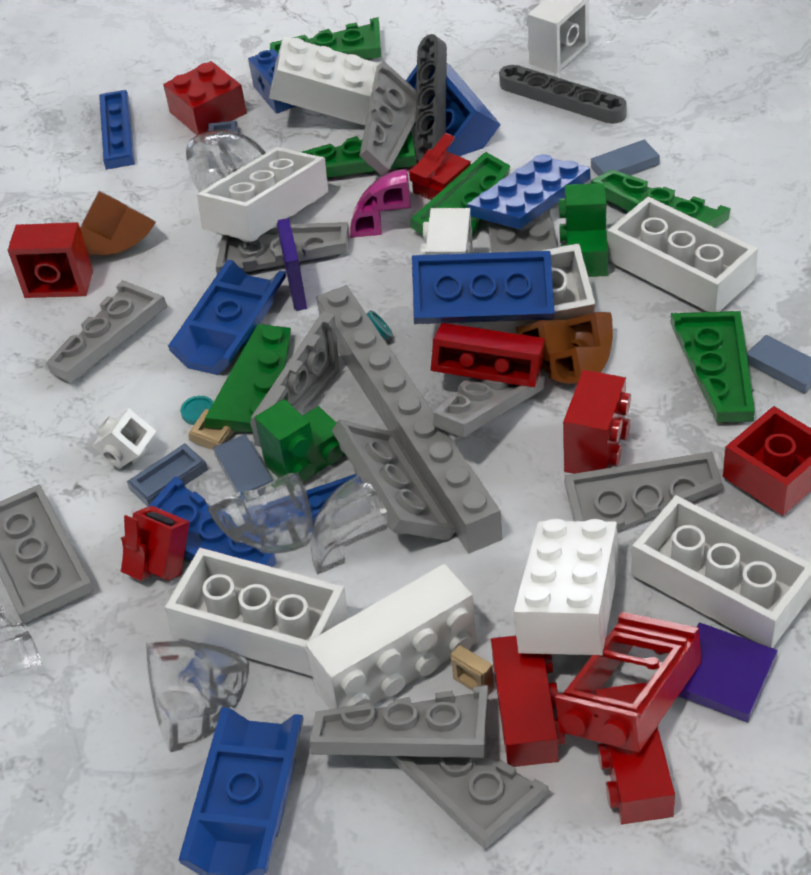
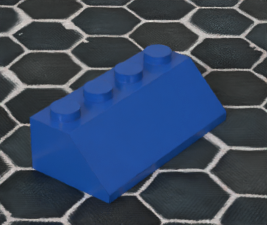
(465, 114)

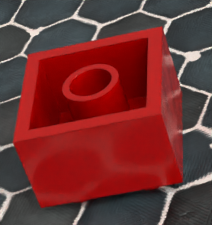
(204, 97)
(50, 260)
(596, 423)
(771, 460)

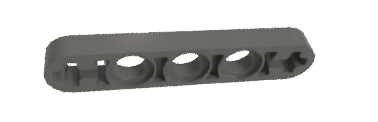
(430, 56)
(604, 106)

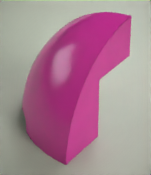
(384, 194)

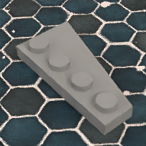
(388, 118)
(310, 239)
(101, 334)
(307, 370)
(479, 403)
(640, 490)
(421, 729)
(475, 792)

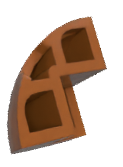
(113, 226)
(573, 344)

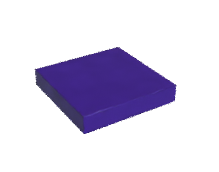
(291, 264)
(730, 673)

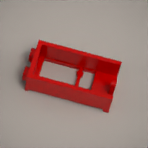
(620, 722)

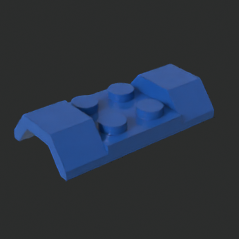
(224, 319)
(241, 796)

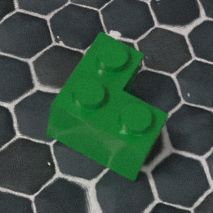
(586, 224)
(296, 441)

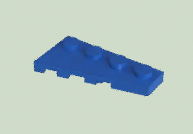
(203, 530)

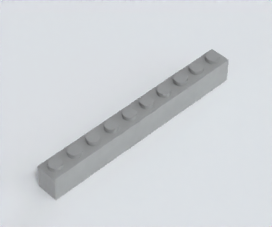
(411, 420)

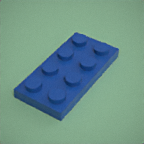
(528, 191)
(482, 287)

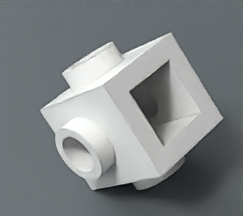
(123, 438)

